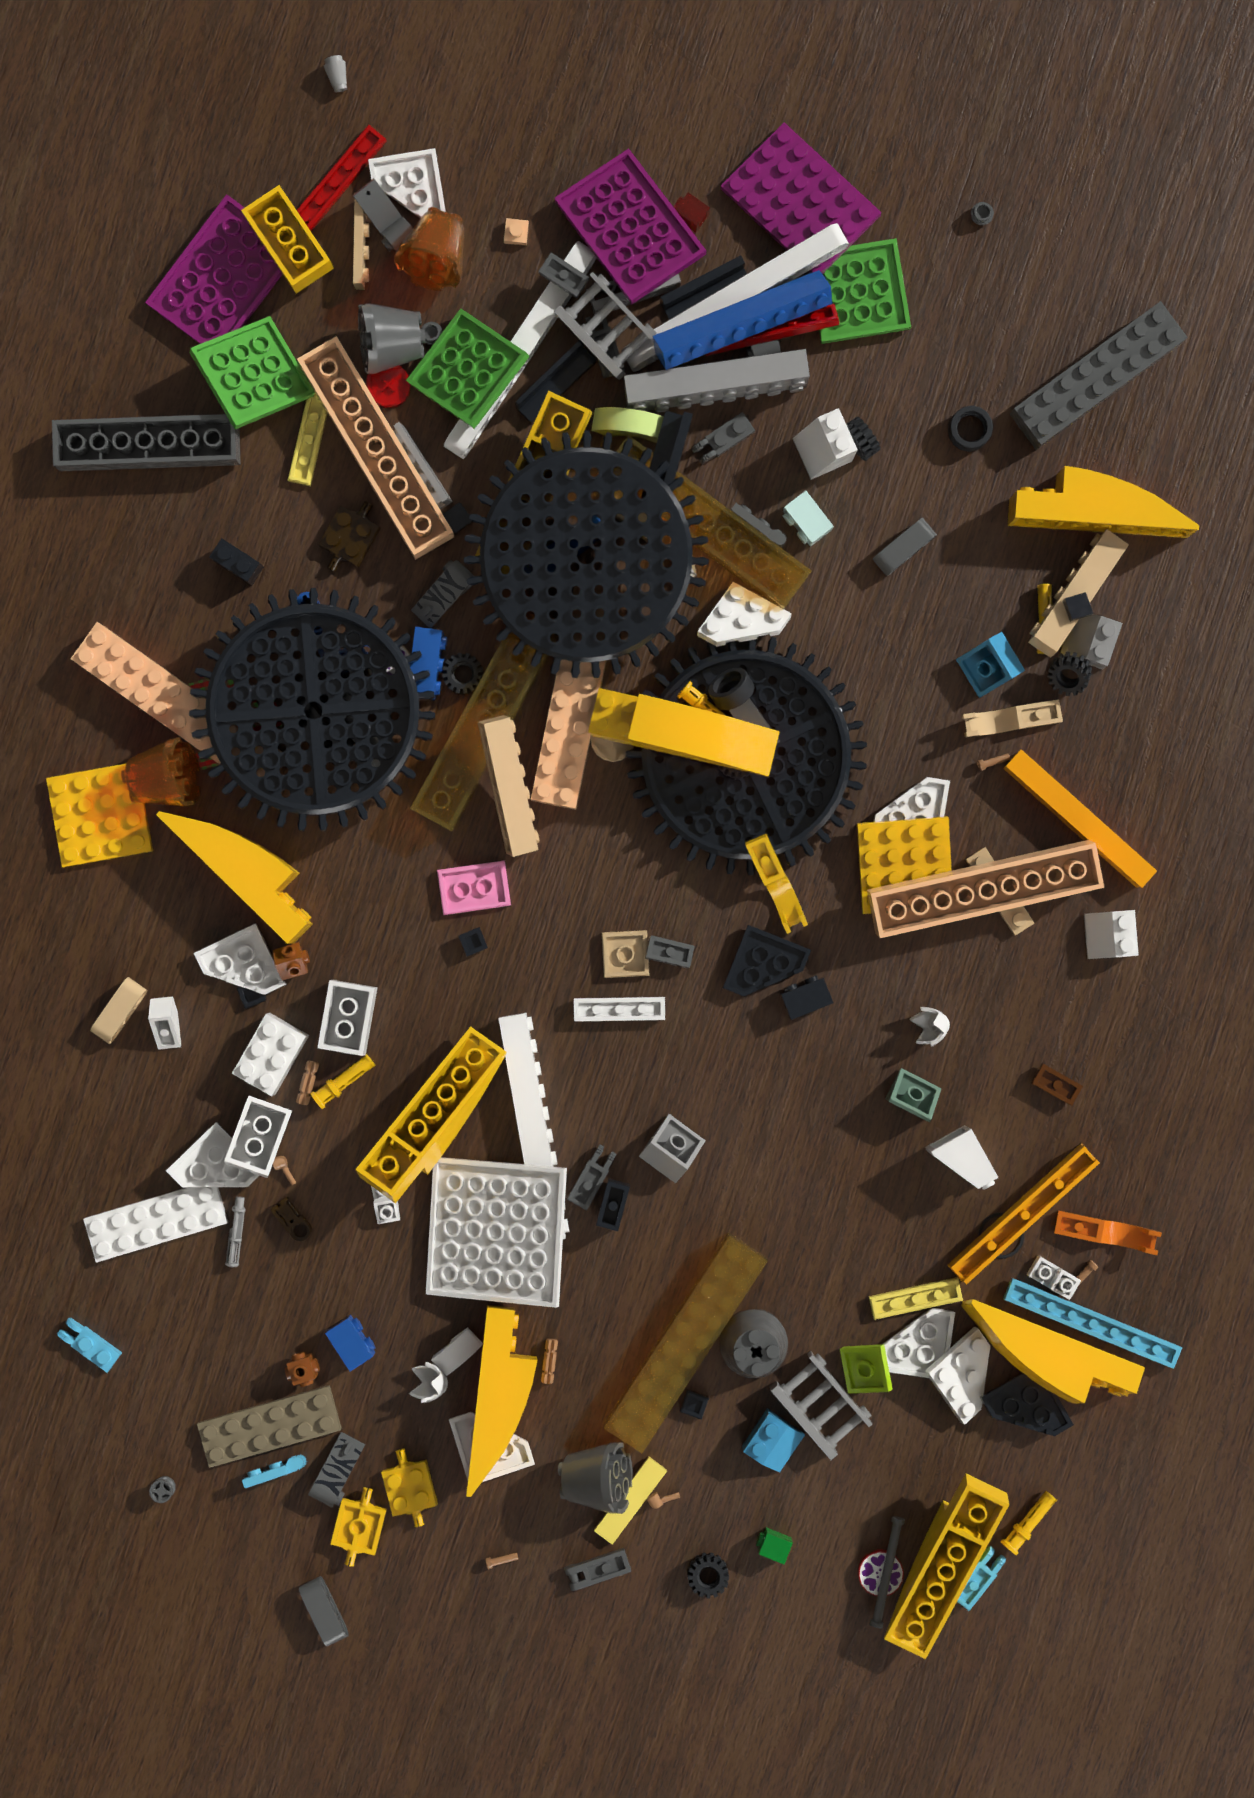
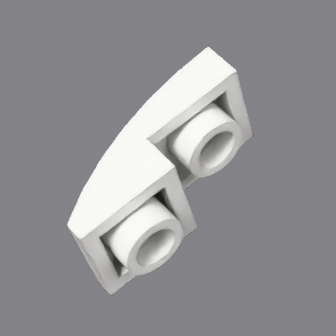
(385, 1209)
(1053, 1277)
(457, 1351)

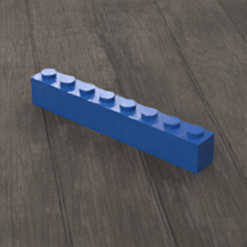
(742, 319)

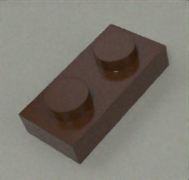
(1056, 1084)

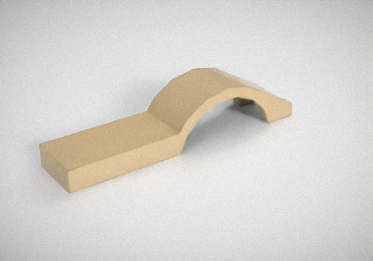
(1012, 718)

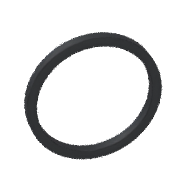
(1006, 1255)

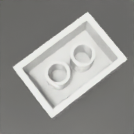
(347, 1017)
(270, 1054)
(257, 1136)

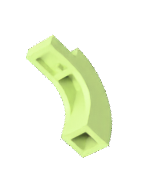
(627, 422)

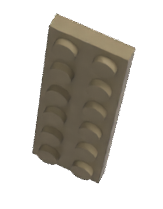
(269, 1426)

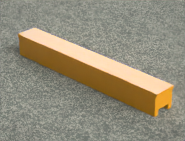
(1080, 819)
(1023, 1214)

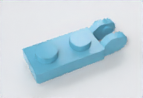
(91, 1345)
(275, 1470)
(980, 1579)

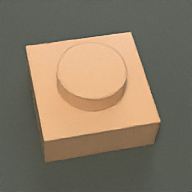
(516, 231)

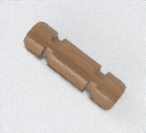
(307, 1082)
(549, 1361)

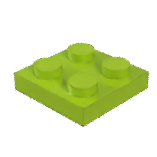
(866, 1369)

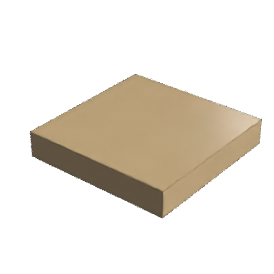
(625, 954)

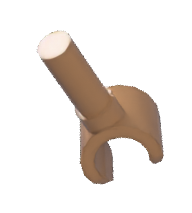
(281, 1163)
(656, 1502)

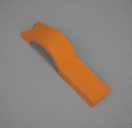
(1106, 1232)

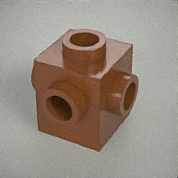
(291, 961)
(303, 1361)

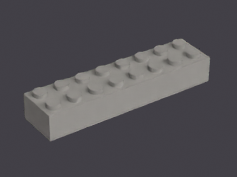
(717, 381)

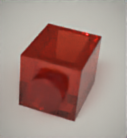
(692, 211)

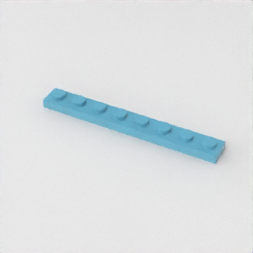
(1092, 1323)

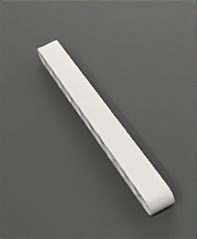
(768, 276)
(528, 339)

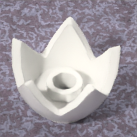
(934, 1025)
(433, 1383)

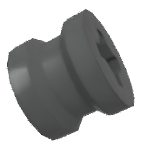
(160, 1494)

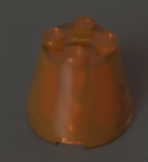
(433, 250)
(163, 775)

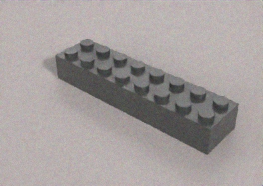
(1098, 375)
(145, 442)

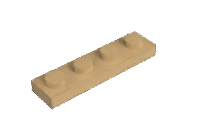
(361, 251)
(1015, 918)

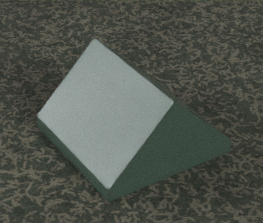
(914, 1094)

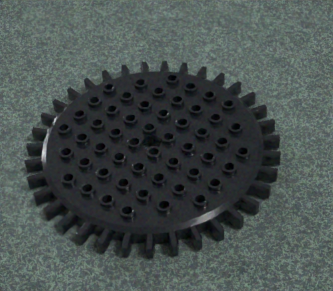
(662, 603)
(234, 666)
(832, 770)

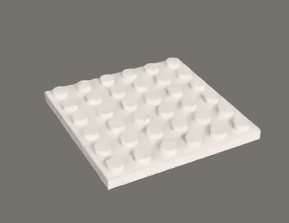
(496, 1231)

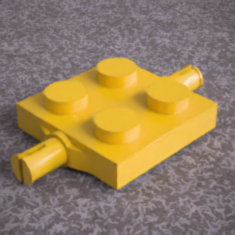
(409, 1488)
(358, 1526)

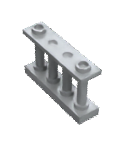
(585, 330)
(814, 1425)

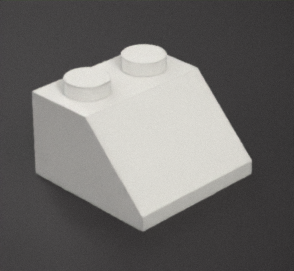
(1111, 934)

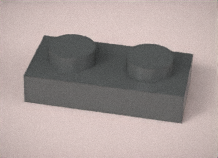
(563, 275)
(669, 952)

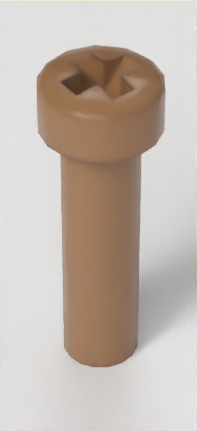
(982, 765)
(1088, 1269)
(501, 1560)

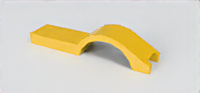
(776, 881)

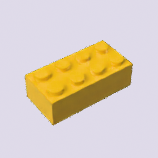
(287, 239)

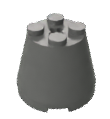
(389, 337)
(749, 1330)
(597, 1478)

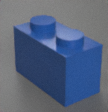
(351, 1342)

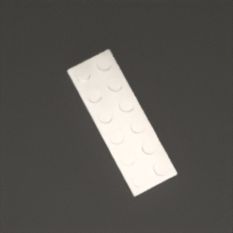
(154, 1221)

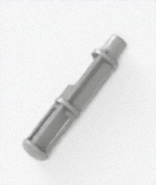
(235, 1233)

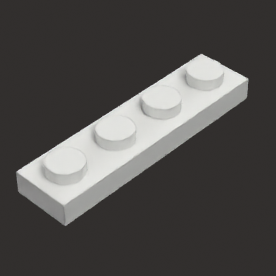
(619, 1009)

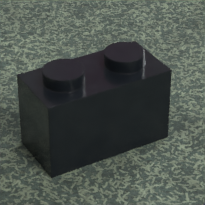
(236, 562)
(806, 998)
(613, 1204)

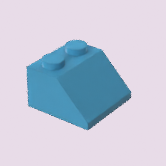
(990, 664)
(772, 1441)

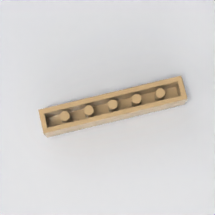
(1087, 578)
(508, 785)

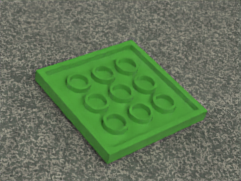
(867, 292)
(467, 368)
(252, 372)

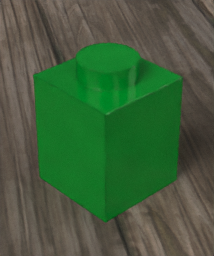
(774, 1545)

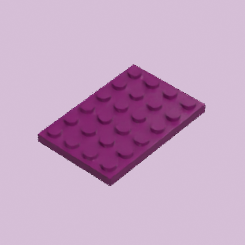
(798, 193)
(630, 226)
(217, 277)

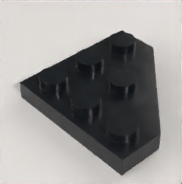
(763, 961)
(1027, 1405)

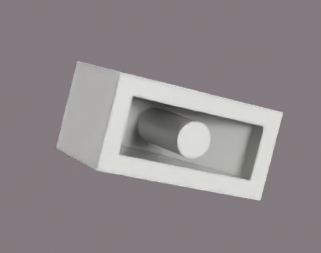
(164, 1022)

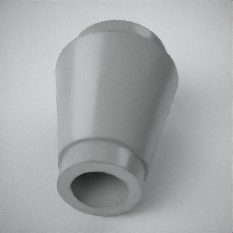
(336, 72)

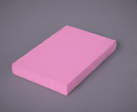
(474, 887)

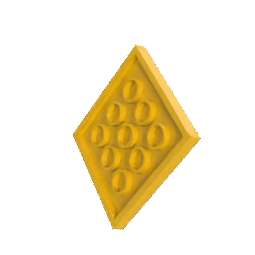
(97, 817)
(901, 852)

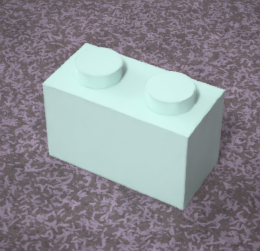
(807, 519)

